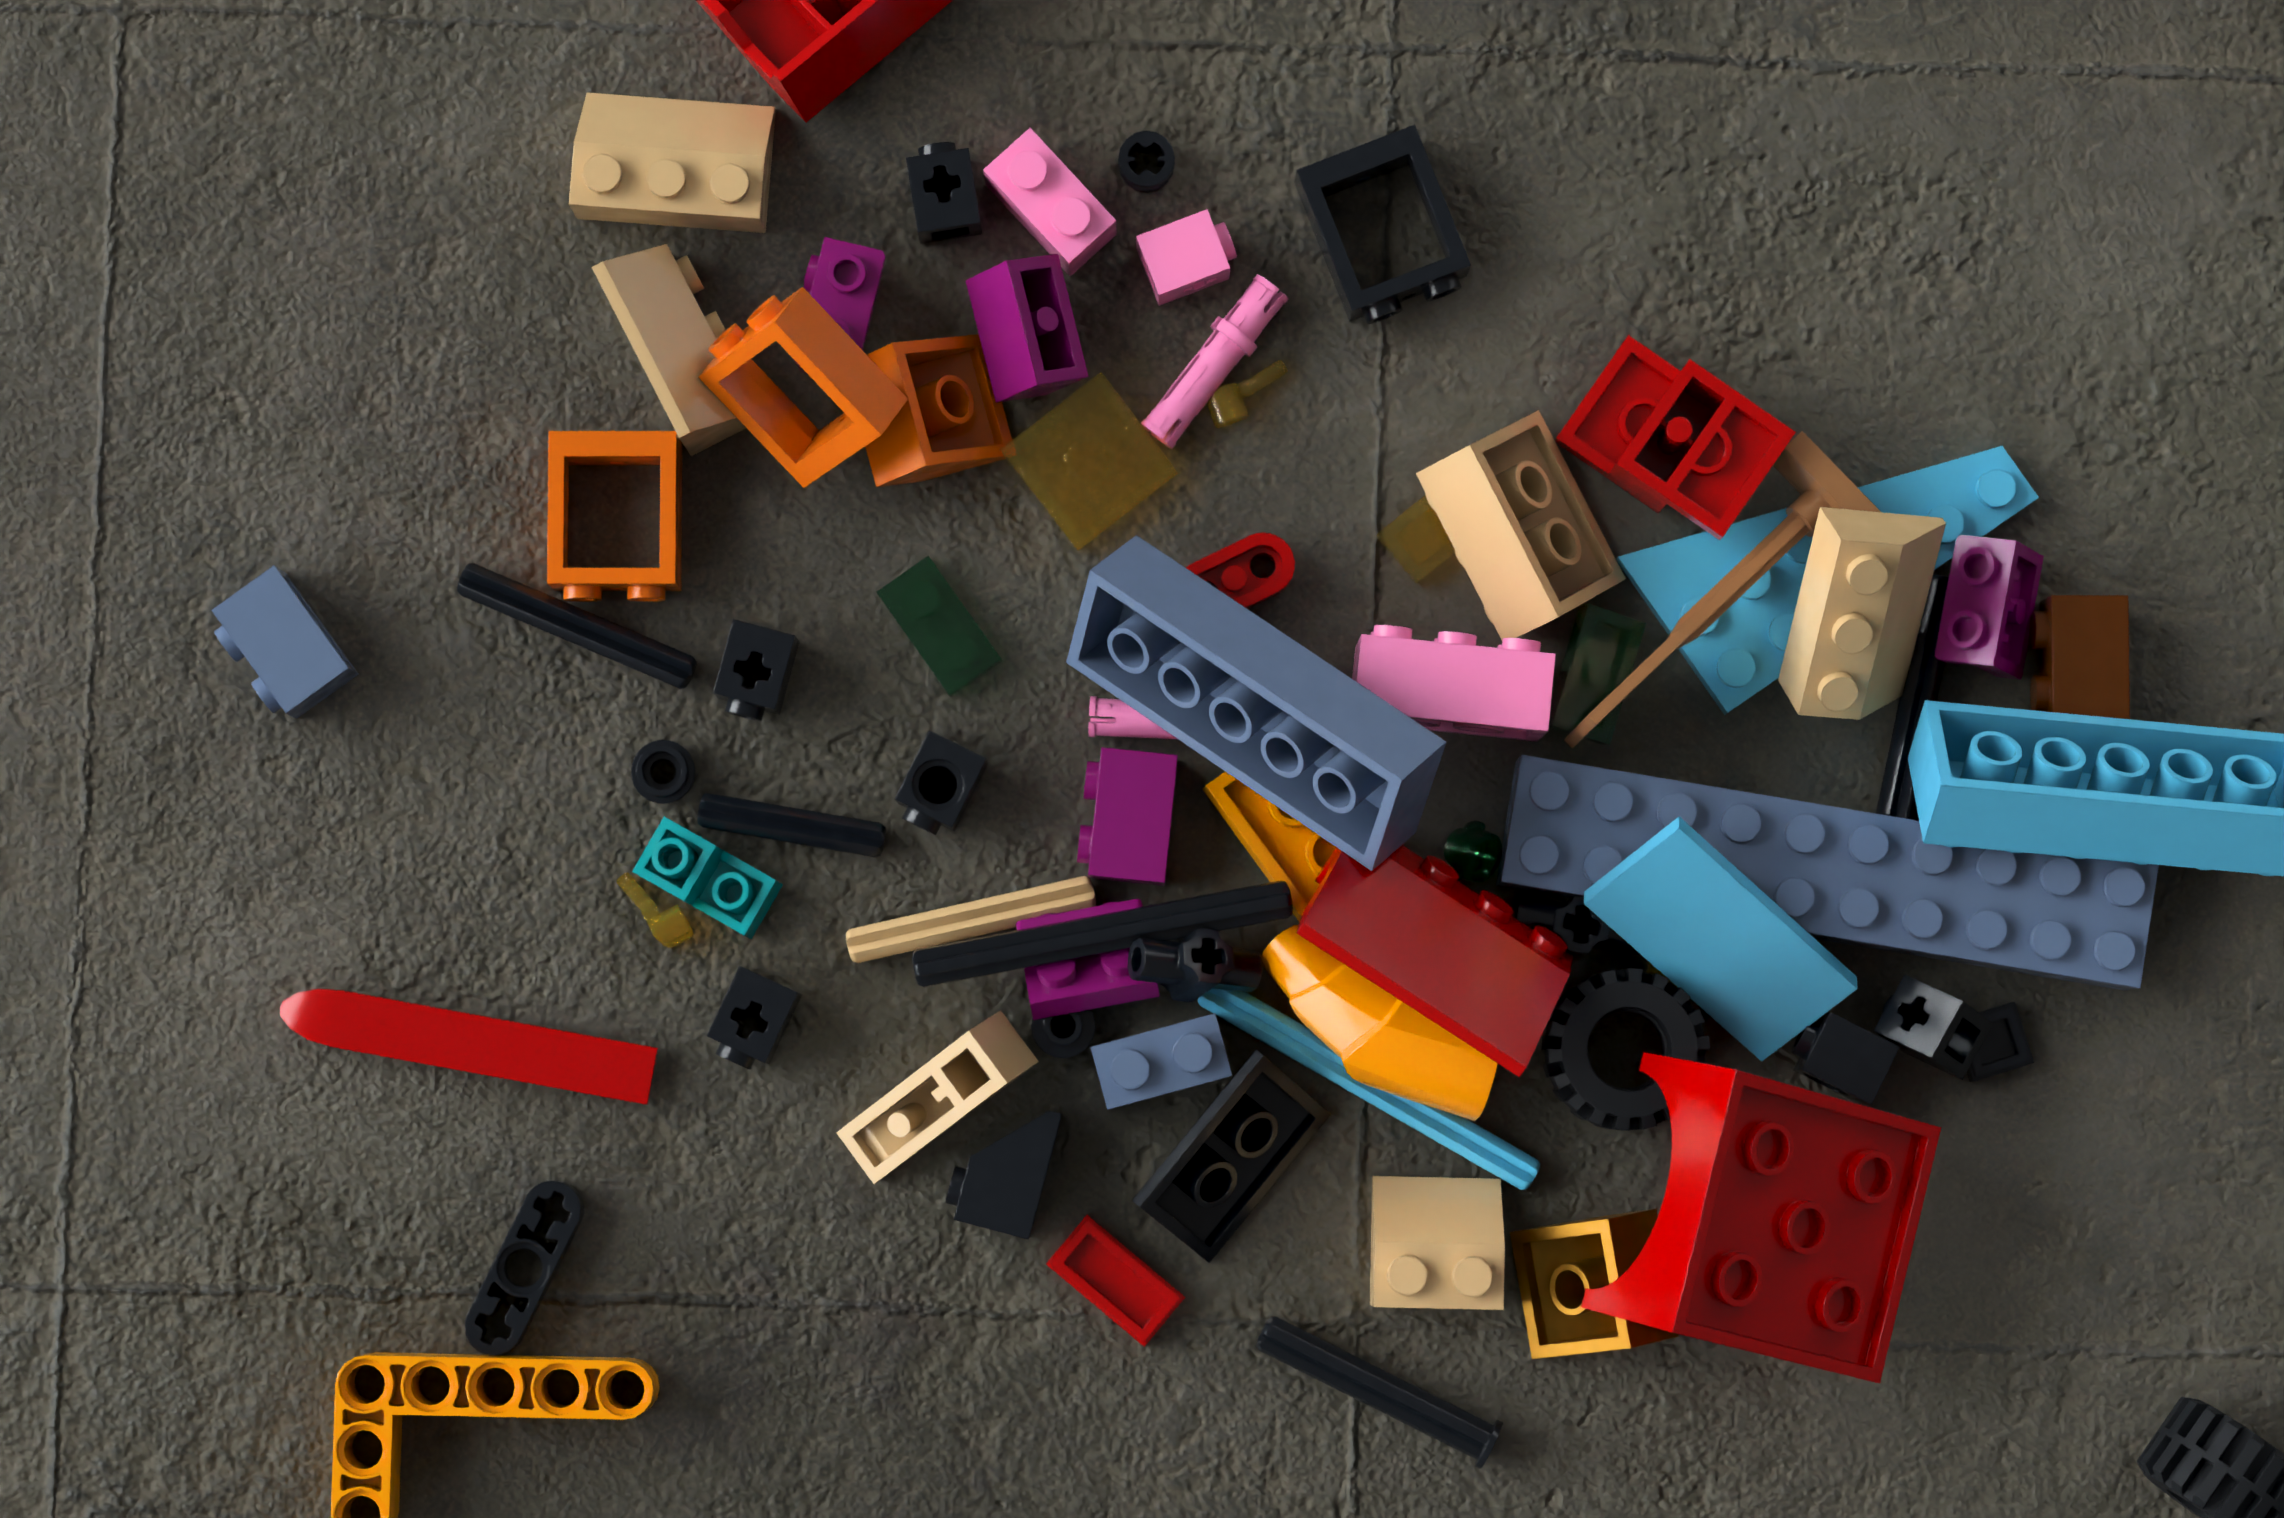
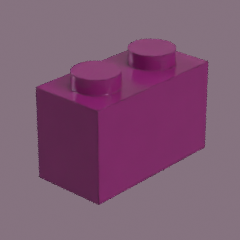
(1026, 328)
(1129, 816)

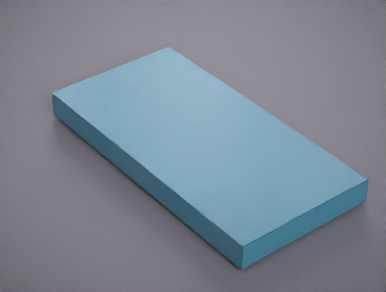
(1720, 939)

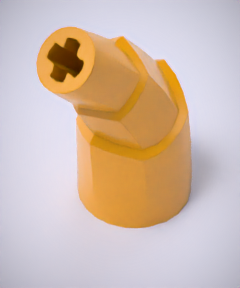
(1376, 1033)

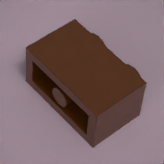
(2082, 655)

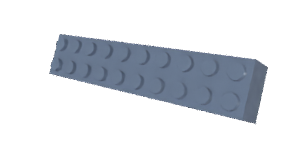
(1842, 872)

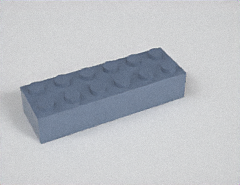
(1254, 702)

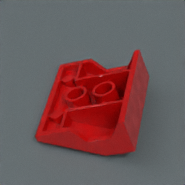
(817, 46)
(1441, 949)

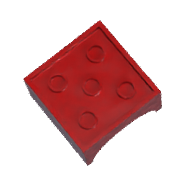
(1778, 1220)

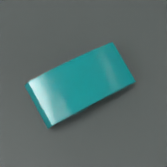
(707, 877)

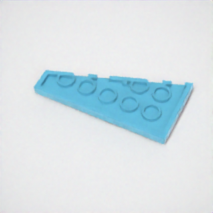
(1749, 640)

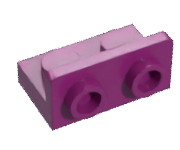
(1989, 605)
(1083, 981)

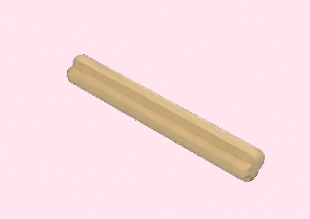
(967, 919)

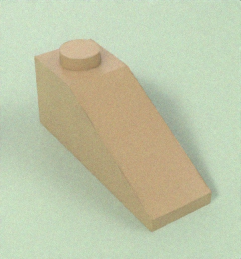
(937, 1096)

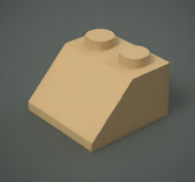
(1437, 1243)

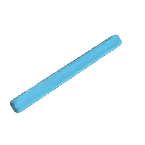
(1307, 1049)

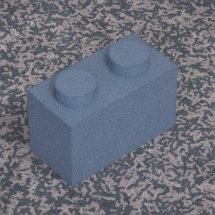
(282, 643)
(1161, 1061)

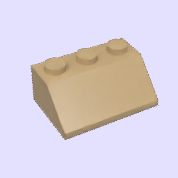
(672, 162)
(670, 339)
(1520, 526)
(1858, 611)

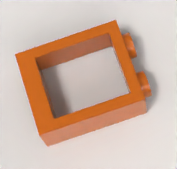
(829, 358)
(615, 448)

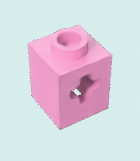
(1185, 256)

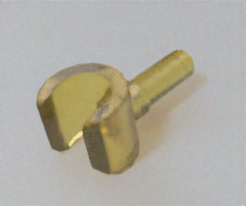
(1227, 402)
(668, 926)

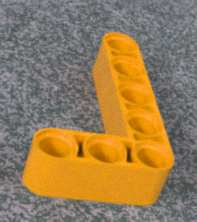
(464, 1398)

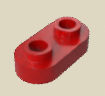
(1231, 571)

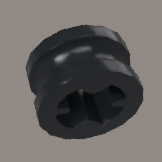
(1146, 142)

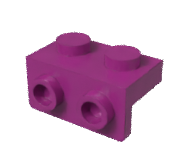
(846, 284)

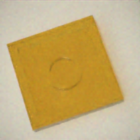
(1088, 461)

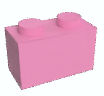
(1050, 201)

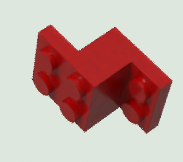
(1675, 437)

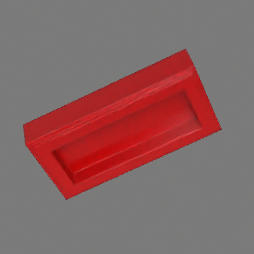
(1115, 1280)

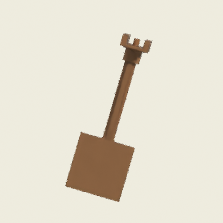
(1819, 486)

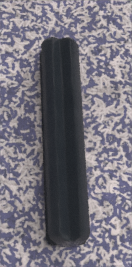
(791, 825)

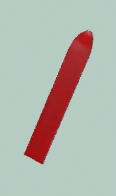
(473, 1043)

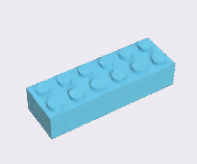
(2099, 788)

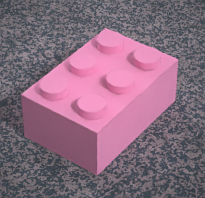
(1459, 685)

